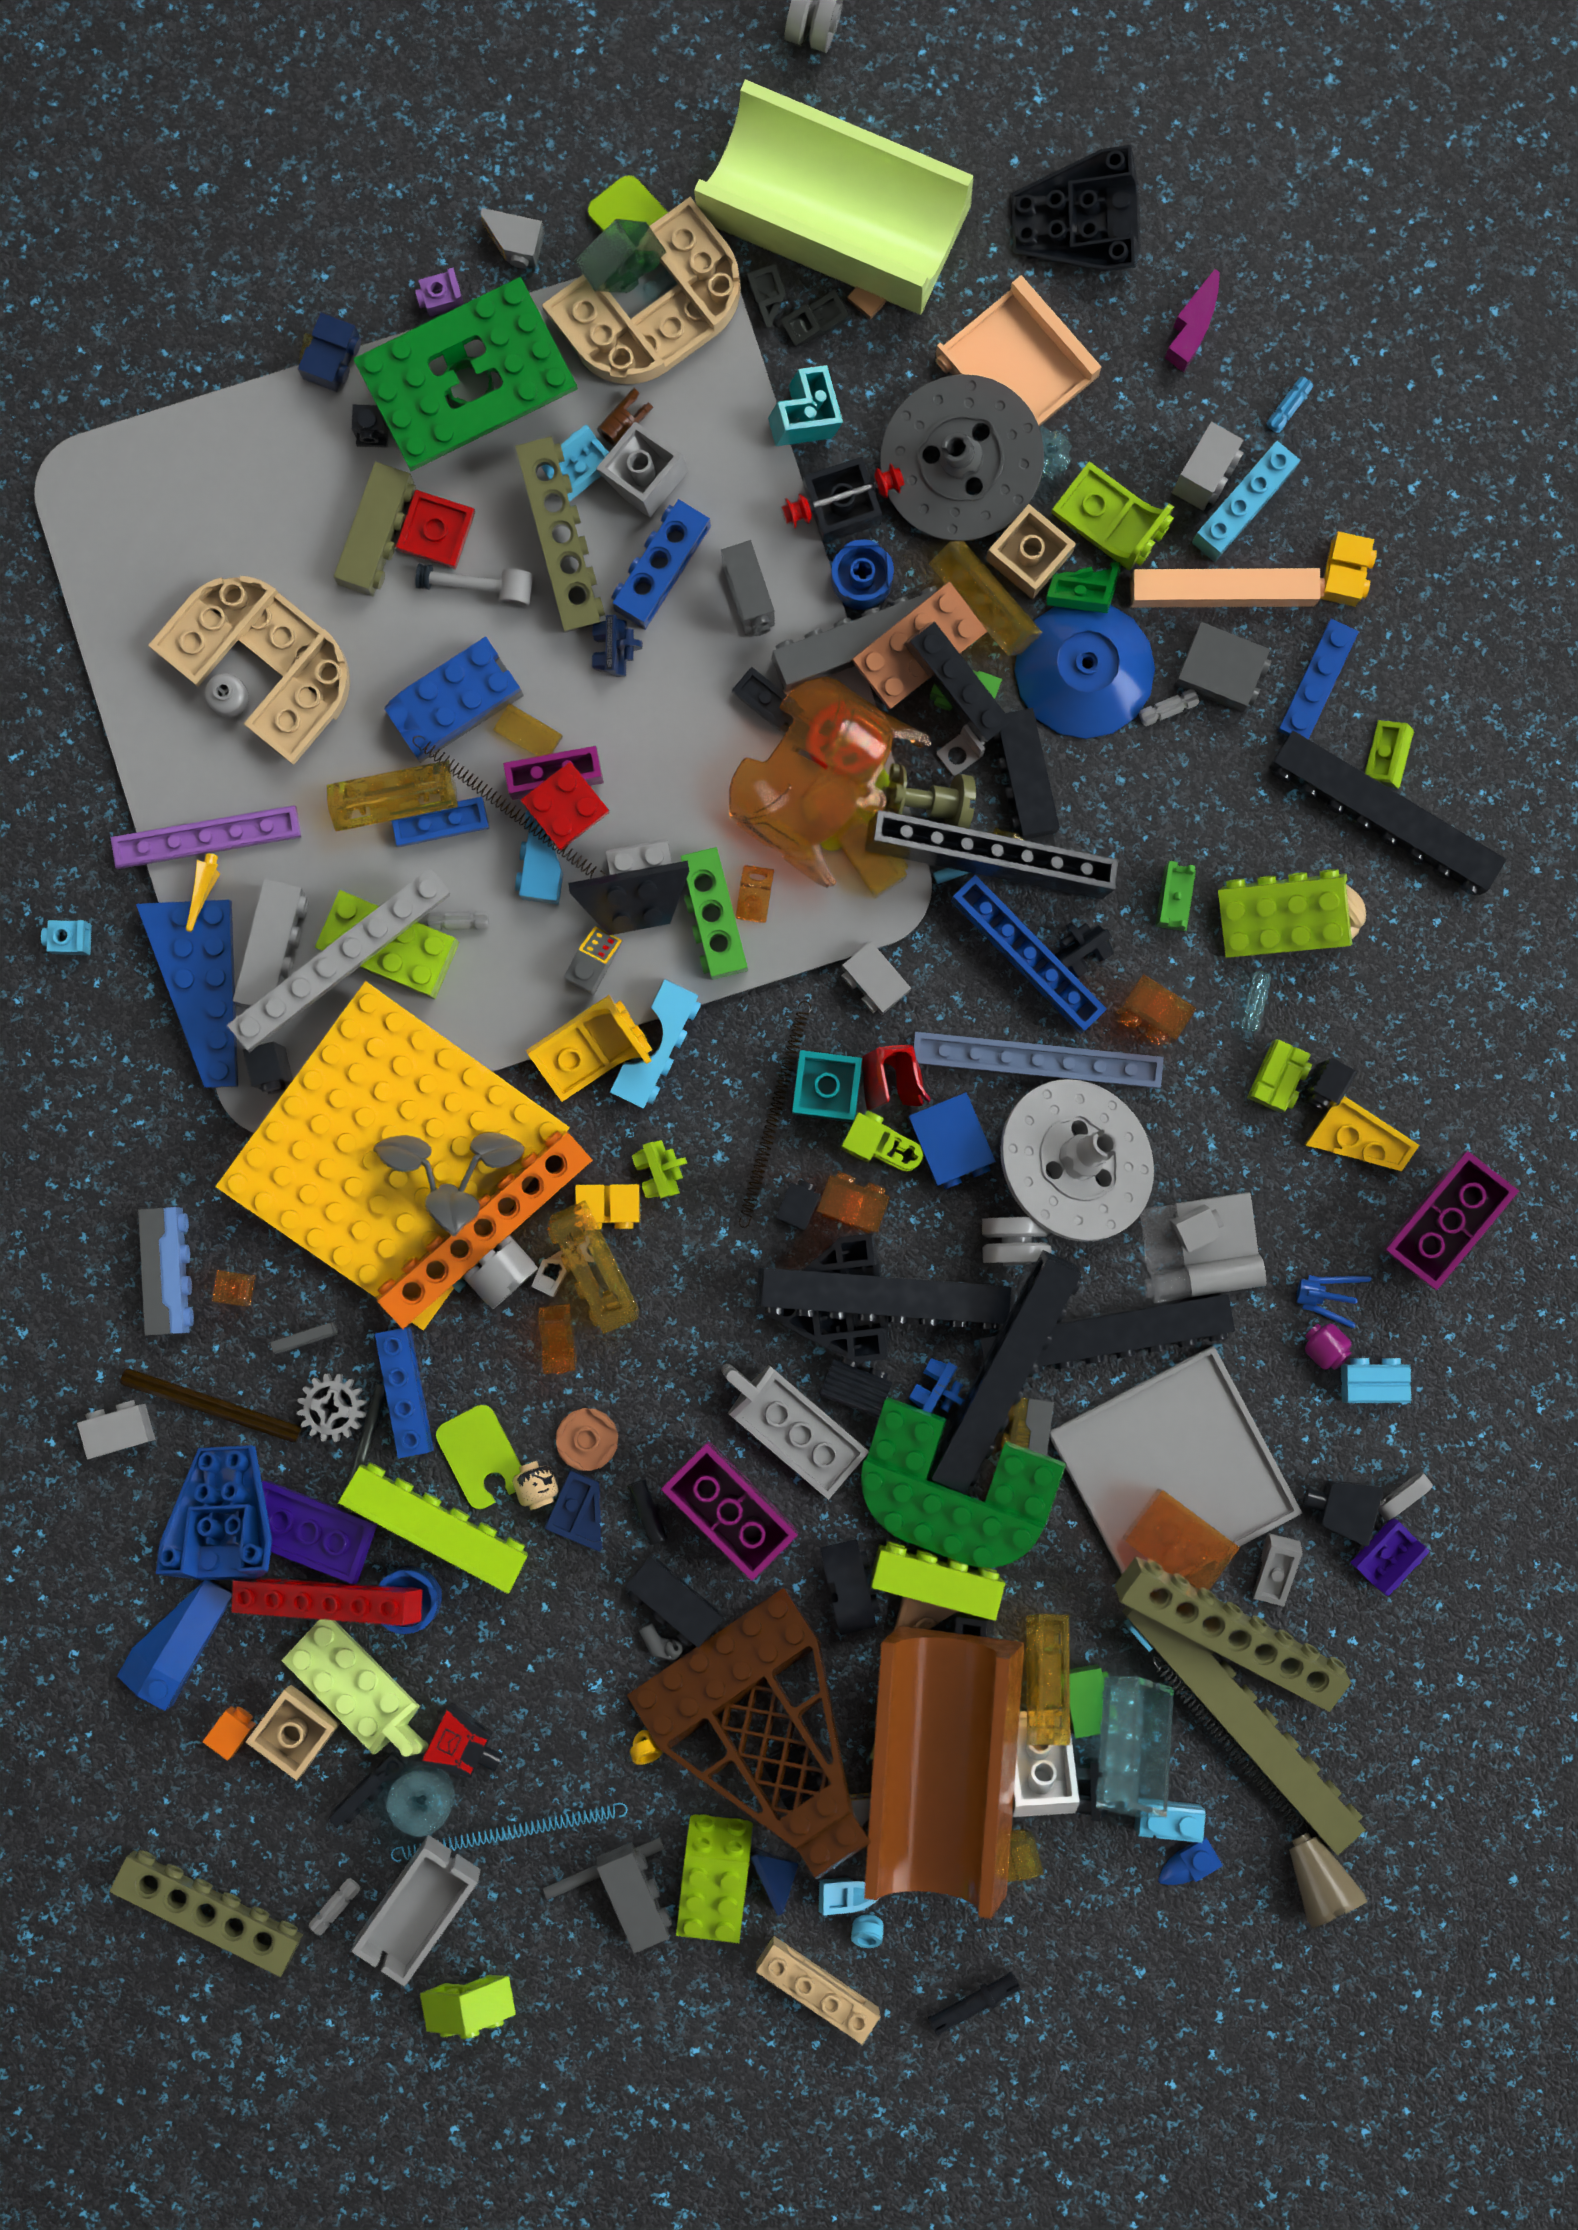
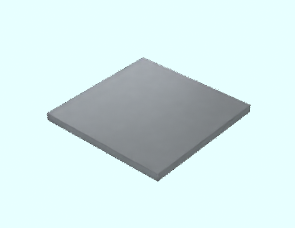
(1177, 1435)

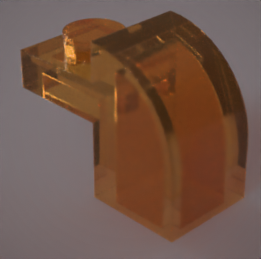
(557, 1339)

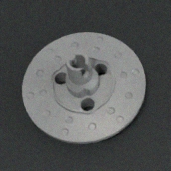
(1106, 1146)

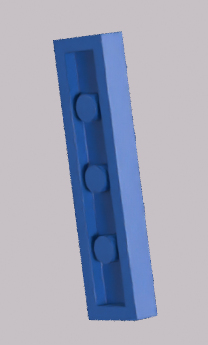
(1318, 679)

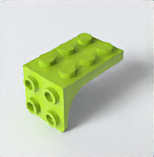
(1112, 517)
(714, 1878)

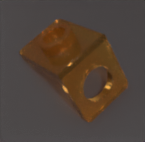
(754, 894)

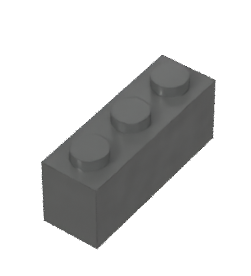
(634, 1897)

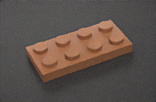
(888, 662)

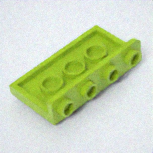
(1285, 914)

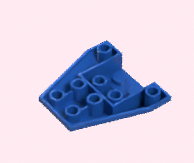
(218, 1519)

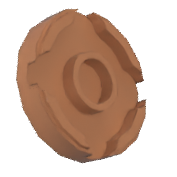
(587, 1439)

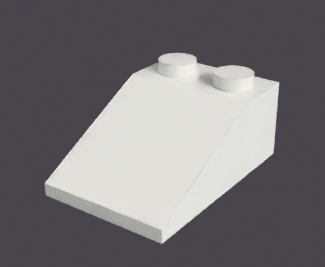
(1043, 1777)

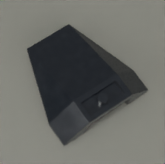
(1082, 213)

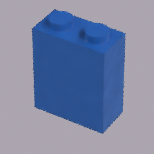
(951, 1141)

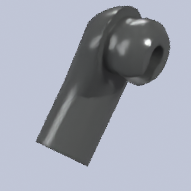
(658, 1646)

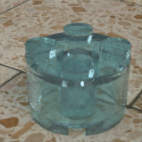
(423, 1818)

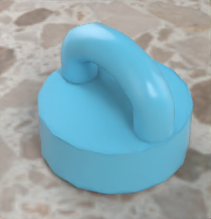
(867, 1931)

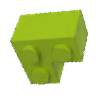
(468, 2007)

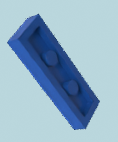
(466, 818)

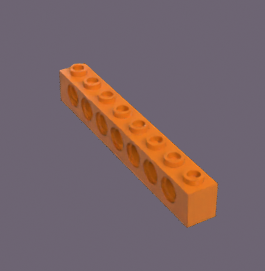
(406, 1309)

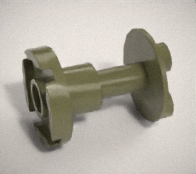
(939, 801)

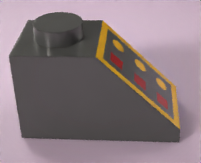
(592, 960)

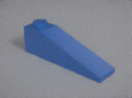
(170, 1651)

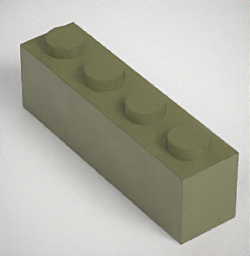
(374, 529)

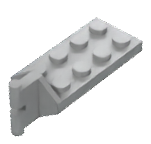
(795, 1429)

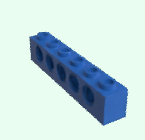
(1028, 954)

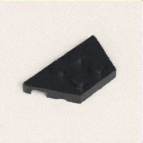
(632, 898)

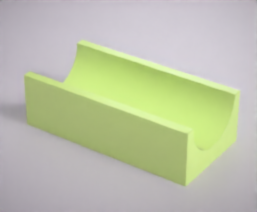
(836, 198)

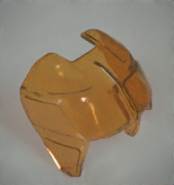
(797, 802)

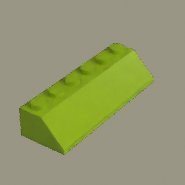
(434, 1527)

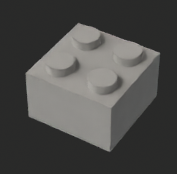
(1205, 471)

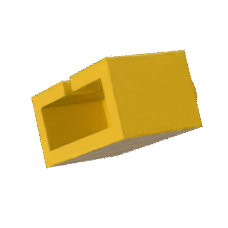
(1347, 569)
(612, 1203)

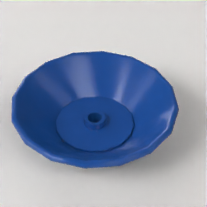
(1081, 699)

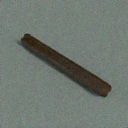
(210, 1405)

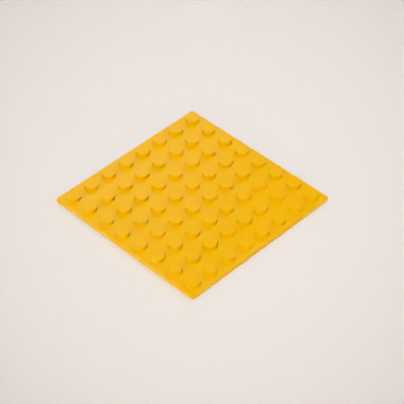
(367, 1081)

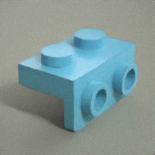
(581, 456)

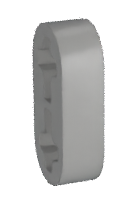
(1404, 1496)

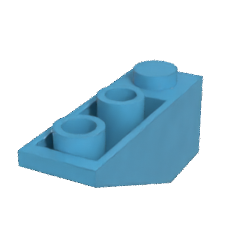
(541, 869)

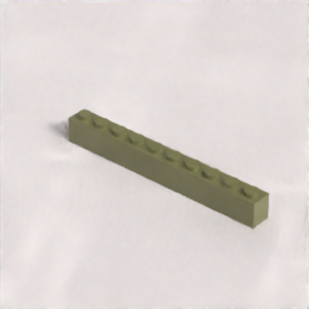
(1255, 1732)

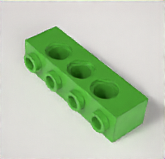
(732, 959)

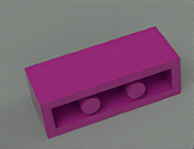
(529, 773)

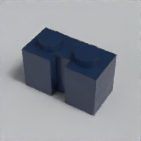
(330, 352)

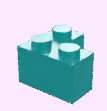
(812, 411)

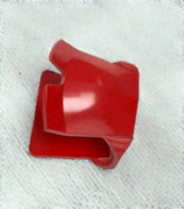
(908, 1076)

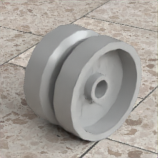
(819, 15)
(1016, 1241)

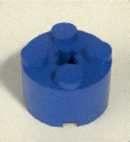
(877, 567)
(431, 1595)

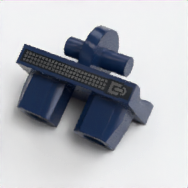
(619, 646)

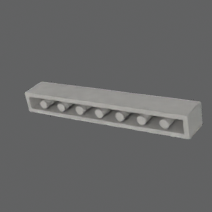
(339, 960)

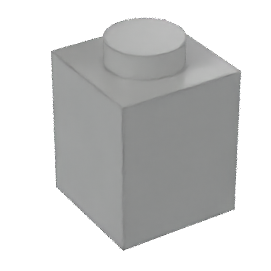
(1198, 1227)

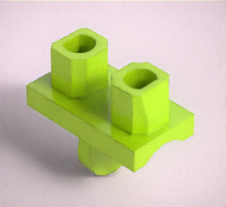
(663, 1168)

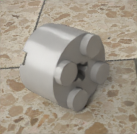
(501, 1272)

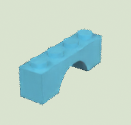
(638, 1080)

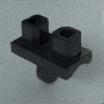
(1081, 942)
(1089, 1773)

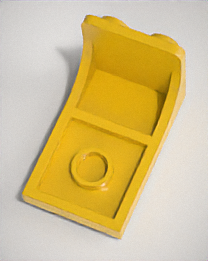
(589, 1047)

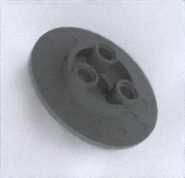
(1006, 463)

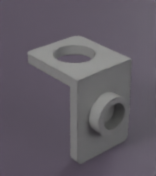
(969, 743)

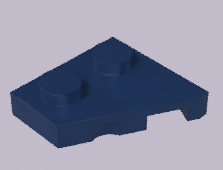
(577, 1511)

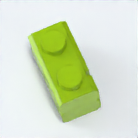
(1280, 1076)

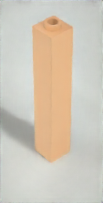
(1226, 587)

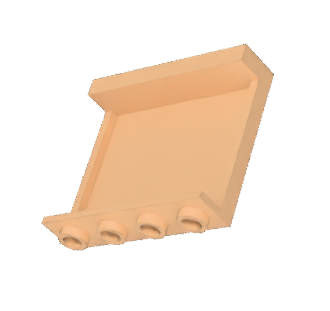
(1024, 349)

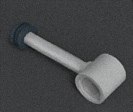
(513, 586)

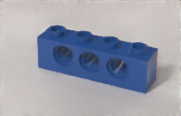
(642, 608)
(404, 1392)

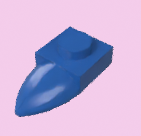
(1190, 1864)

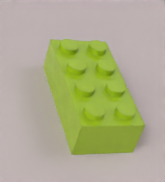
(413, 959)
(936, 1581)

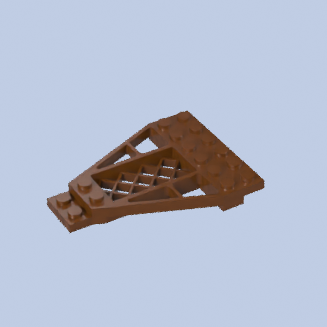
(725, 1672)

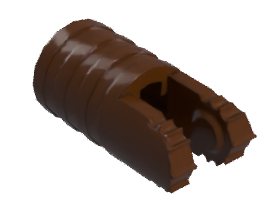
(621, 420)

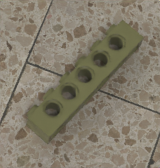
(531, 457)
(132, 1887)

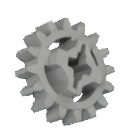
(328, 1421)

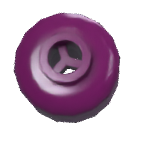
(1328, 1346)

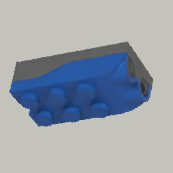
(453, 699)

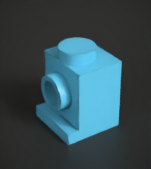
(77, 941)

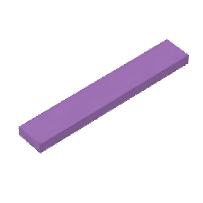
(206, 837)

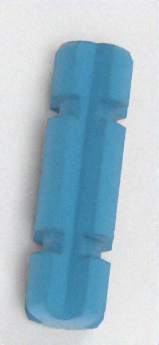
(1289, 404)

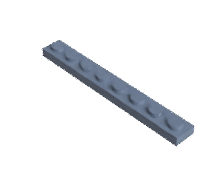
(1038, 1060)

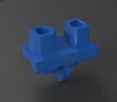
(942, 1373)

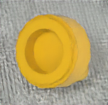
(644, 1751)

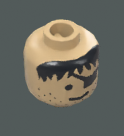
(535, 1485)

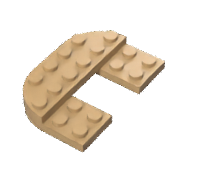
(670, 327)
(304, 654)

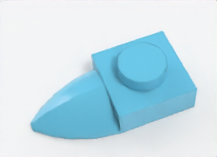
(842, 1896)

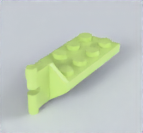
(355, 1688)

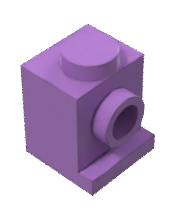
(446, 300)

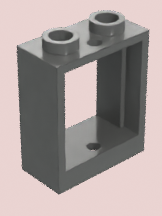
(748, 588)

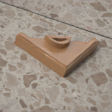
(920, 1614)

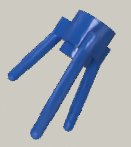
(1312, 1293)

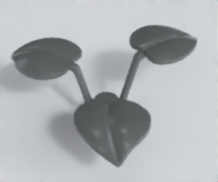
(449, 1205)

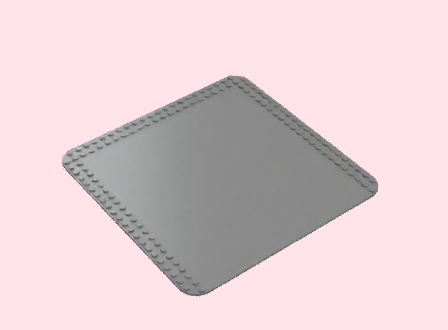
(268, 491)

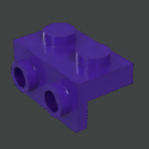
(1390, 1557)

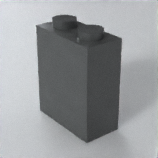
(1223, 667)

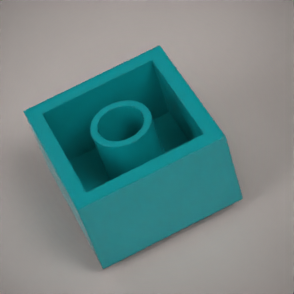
(827, 1086)

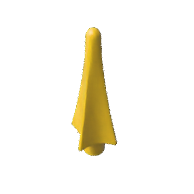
(205, 878)

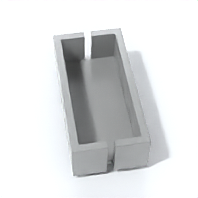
(271, 941)
(416, 1910)

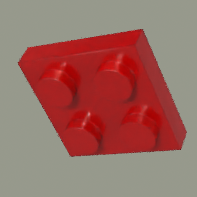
(435, 529)
(565, 806)

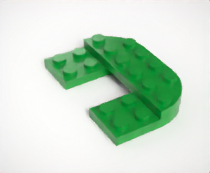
(946, 1520)

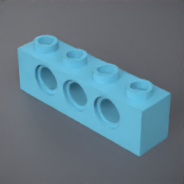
(1245, 501)

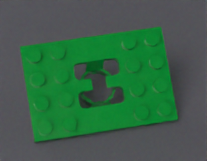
(415, 399)

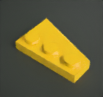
(1361, 1135)

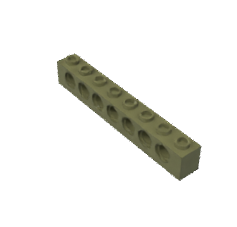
(1321, 1688)

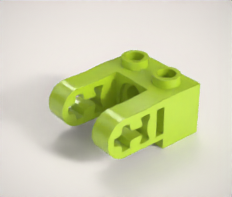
(872, 1139)

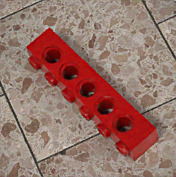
(327, 1601)

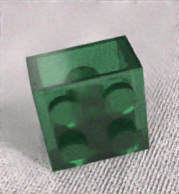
(620, 256)

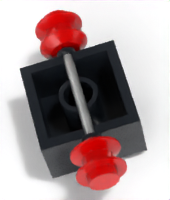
(843, 499)

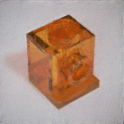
(233, 1288)

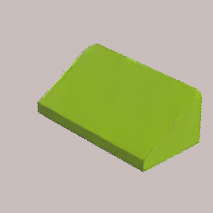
(1389, 752)

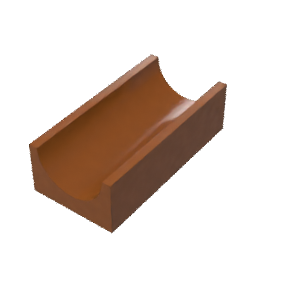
(944, 1766)

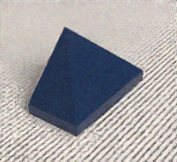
(776, 1875)

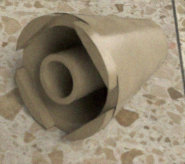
(1323, 1882)

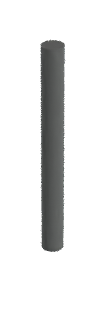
(592, 1873)

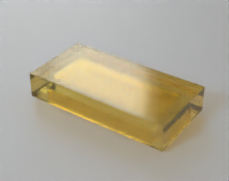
(527, 732)

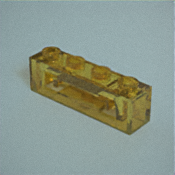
(391, 795)
(615, 1312)
(1048, 1680)

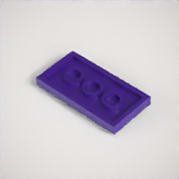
(317, 1533)

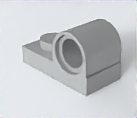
(1278, 1569)

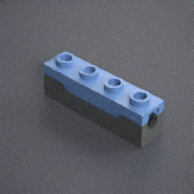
(164, 1271)

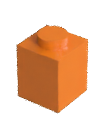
(230, 1732)

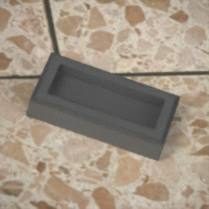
(304, 1338)

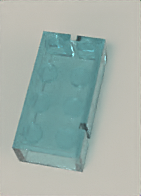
(1135, 1747)

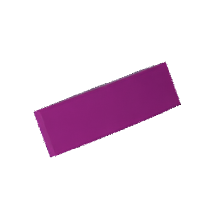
(1193, 323)

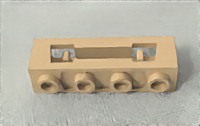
(818, 1990)

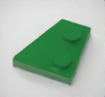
(1084, 589)

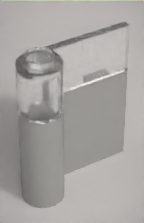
(1214, 1268)

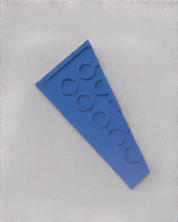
(199, 980)

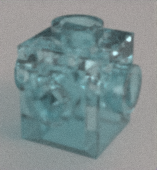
(1055, 453)

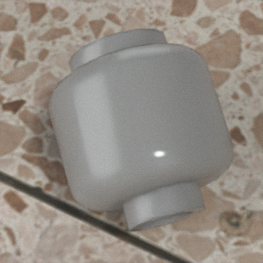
(230, 704)

